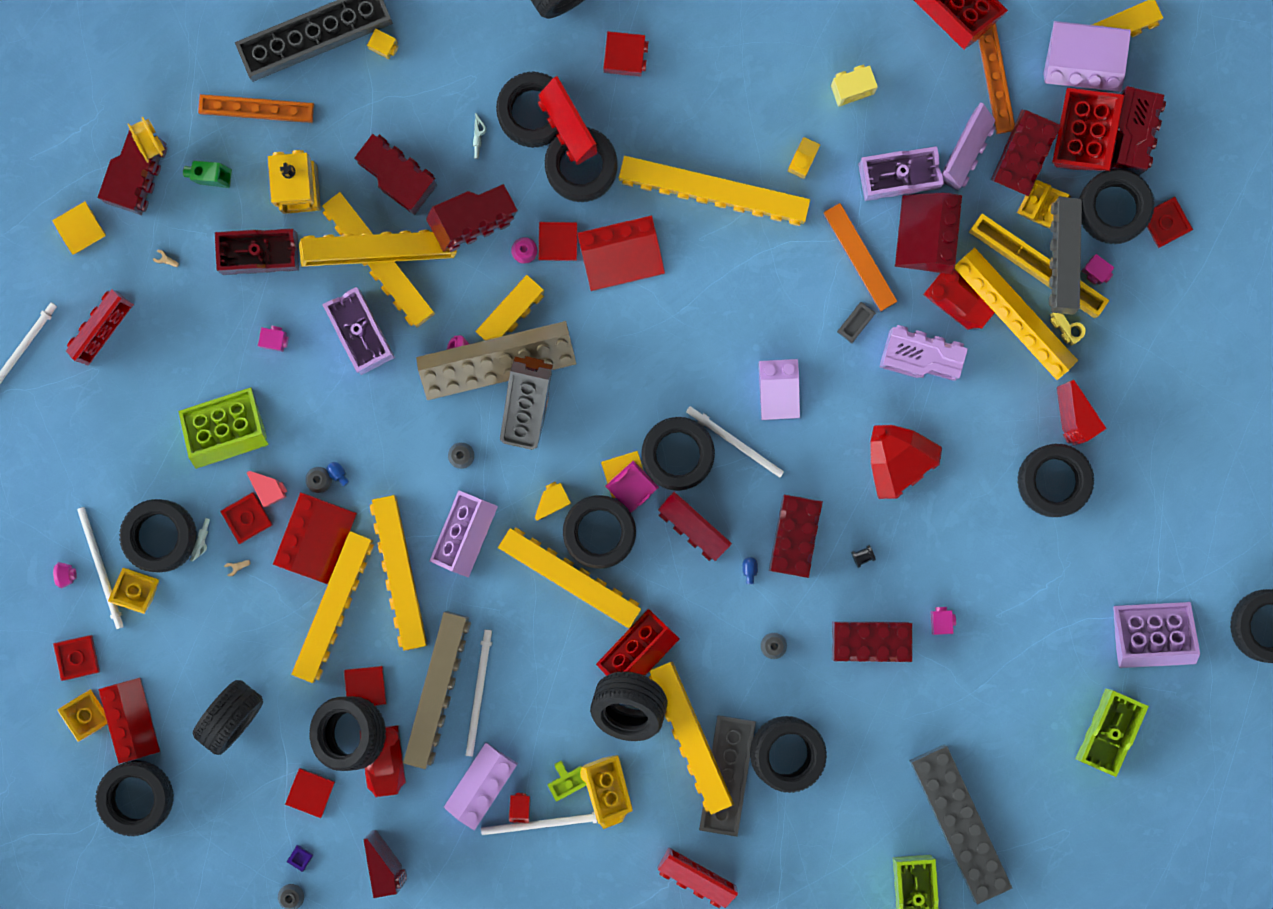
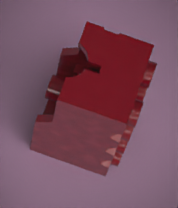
(1137, 130)
(1025, 152)
(396, 175)
(130, 178)
(471, 215)
(256, 251)
(795, 536)
(872, 641)

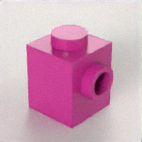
(1098, 270)
(273, 339)
(942, 621)

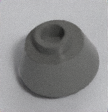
(465, 450)
(320, 485)
(771, 640)
(295, 893)

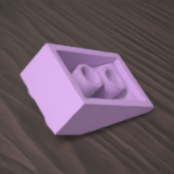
(779, 389)

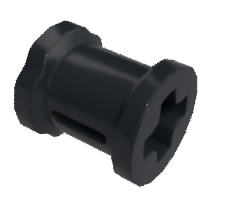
(863, 556)

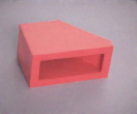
(267, 488)

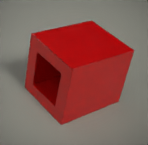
(519, 808)

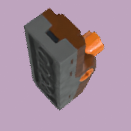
(526, 402)

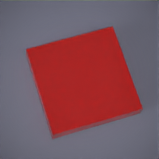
(1168, 222)
(557, 241)
(246, 518)
(76, 657)
(366, 683)
(310, 793)

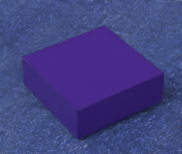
(300, 858)

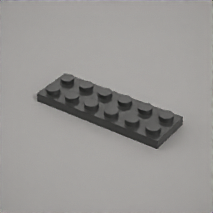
(732, 756)

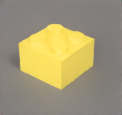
(853, 85)

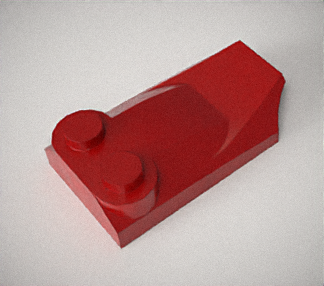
(959, 300)
(387, 772)

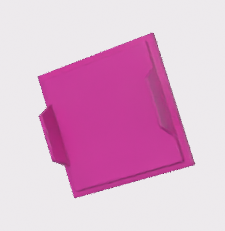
(632, 486)

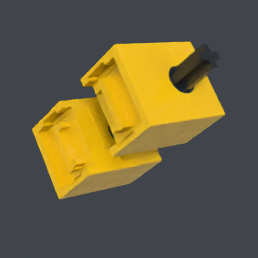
(294, 182)

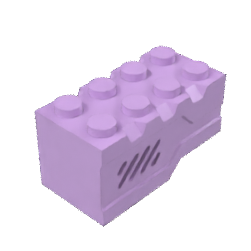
(900, 173)
(358, 331)
(917, 354)

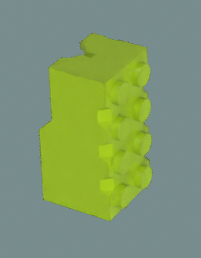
(1111, 732)
(915, 882)

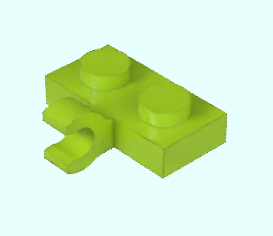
(566, 783)

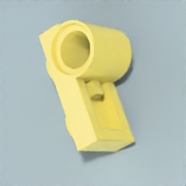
(1059, 321)

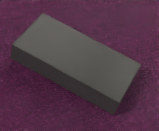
(856, 322)

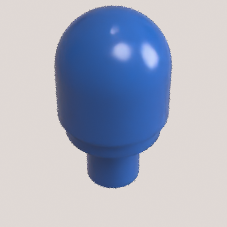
(337, 473)
(750, 569)

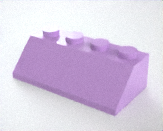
(463, 534)
(480, 786)

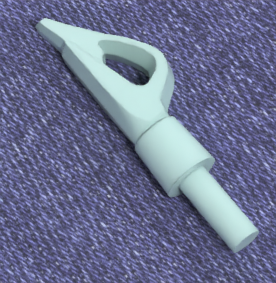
(477, 136)
(200, 546)

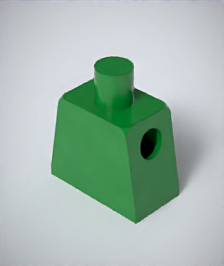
(208, 173)

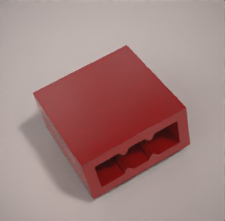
(625, 54)

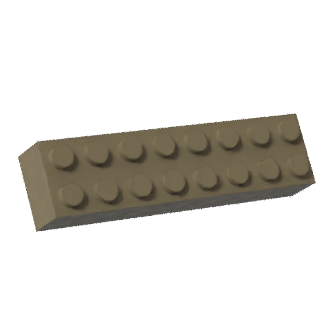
(492, 359)
(436, 690)

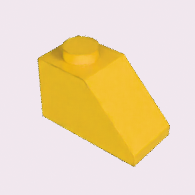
(803, 158)
(552, 500)

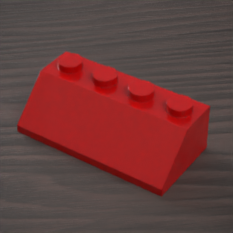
(639, 647)
(129, 720)

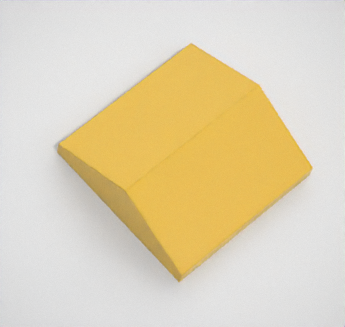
(134, 590)
(83, 715)

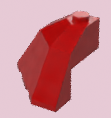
(900, 459)

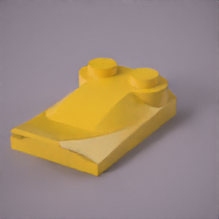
(607, 790)

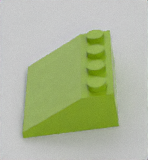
(222, 428)

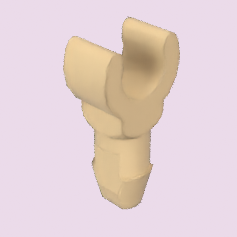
(165, 259)
(237, 566)

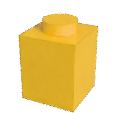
(382, 44)

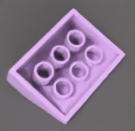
(1087, 56)
(967, 148)
(1155, 635)

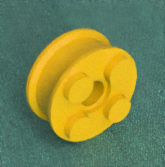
(143, 136)

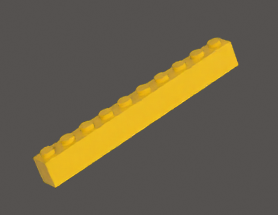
(714, 189)

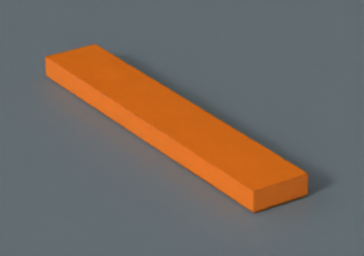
(996, 81)
(256, 108)
(860, 257)

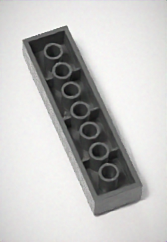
(310, 35)
(960, 824)

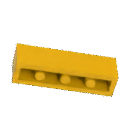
(1135, 18)
(511, 309)

